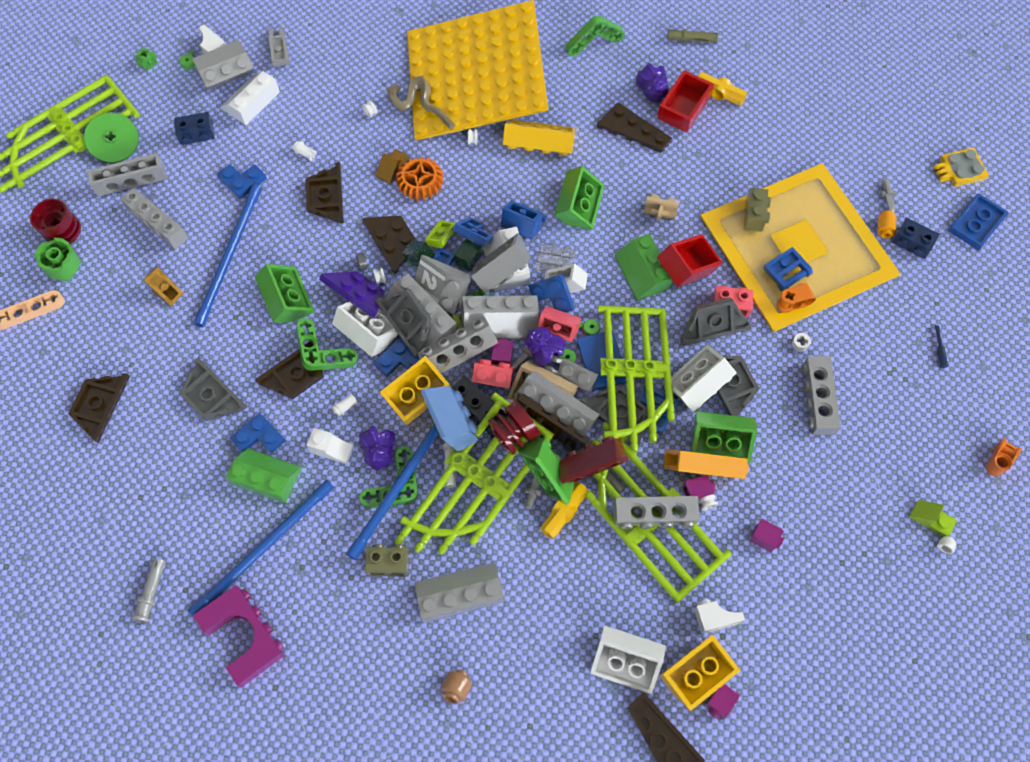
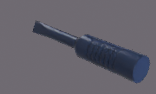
(941, 349)

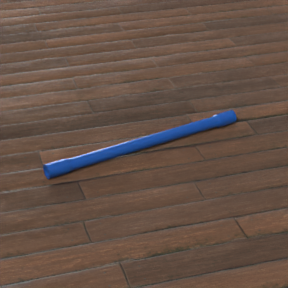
(204, 310)
(320, 493)
(360, 542)

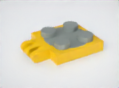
(961, 167)

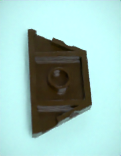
(325, 194)
(391, 238)
(290, 376)
(97, 403)

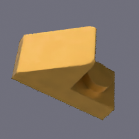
(390, 164)
(162, 286)

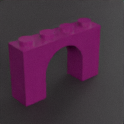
(264, 650)

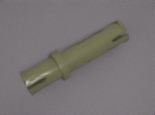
(697, 36)

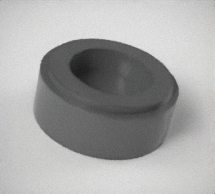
(361, 261)

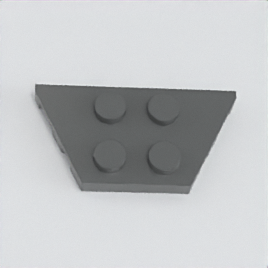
(407, 318)
(714, 321)
(739, 389)
(209, 394)
(599, 404)

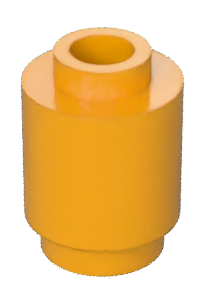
(887, 224)

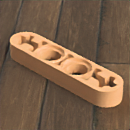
(27, 305)

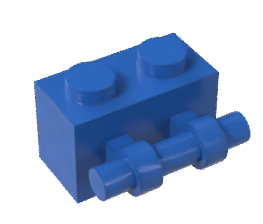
(524, 218)

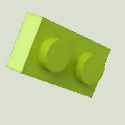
(440, 234)

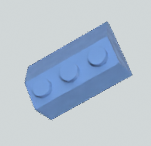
(450, 416)

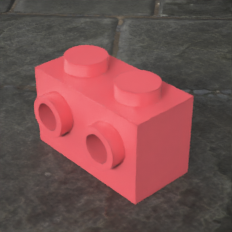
(741, 296)
(560, 323)
(493, 374)

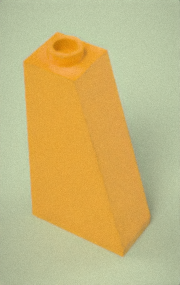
(705, 463)

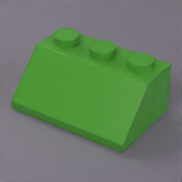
(579, 198)
(642, 268)
(283, 293)
(724, 435)
(546, 468)
(263, 475)

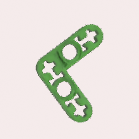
(592, 28)
(317, 355)
(410, 484)

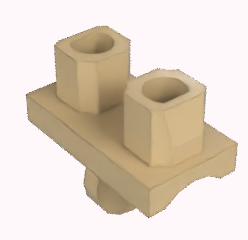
(661, 207)

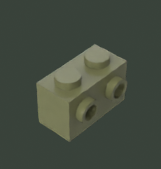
(756, 209)
(387, 561)

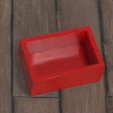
(685, 101)
(689, 260)

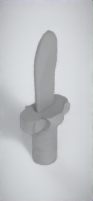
(888, 194)
(526, 354)
(532, 494)

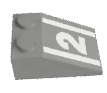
(443, 283)

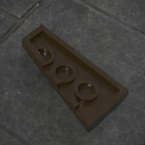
(633, 127)
(563, 433)
(660, 734)

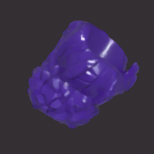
(653, 82)
(544, 345)
(377, 447)

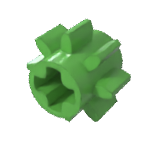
(146, 58)

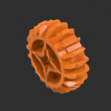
(426, 172)

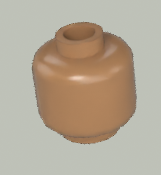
(456, 686)

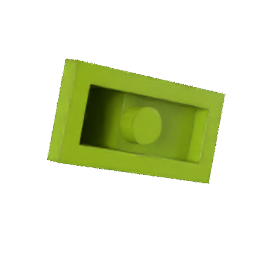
(932, 517)

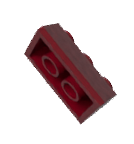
(592, 460)

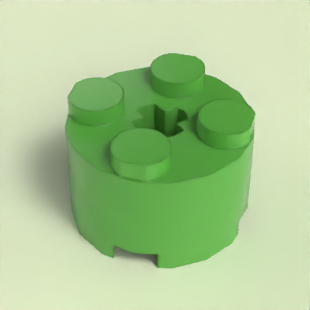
(57, 259)

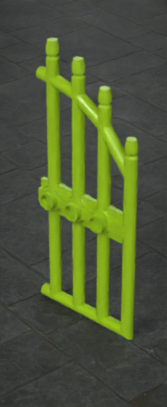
(62, 122)
(636, 368)
(474, 472)
(635, 535)

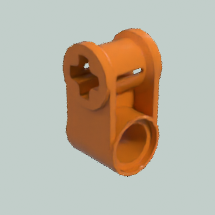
(795, 298)
(1003, 454)

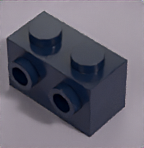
(194, 128)
(915, 238)

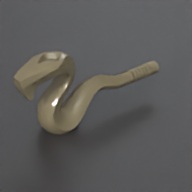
(417, 83)

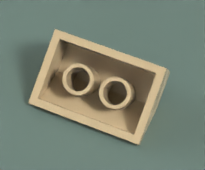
(529, 367)

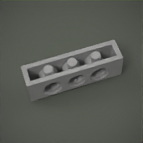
(127, 174)
(154, 218)
(467, 349)
(821, 367)
(686, 505)

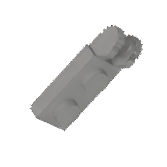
(278, 48)
(573, 373)

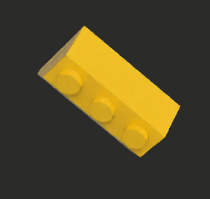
(405, 392)
(699, 672)

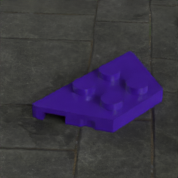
(355, 289)

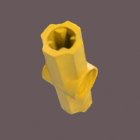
(724, 89)
(564, 513)

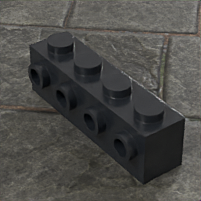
(476, 402)

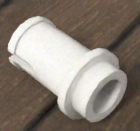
(304, 150)
(344, 405)

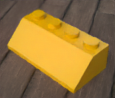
(539, 136)

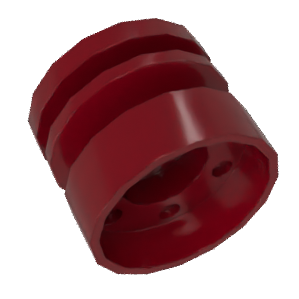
(55, 220)
(515, 426)

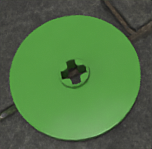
(100, 130)

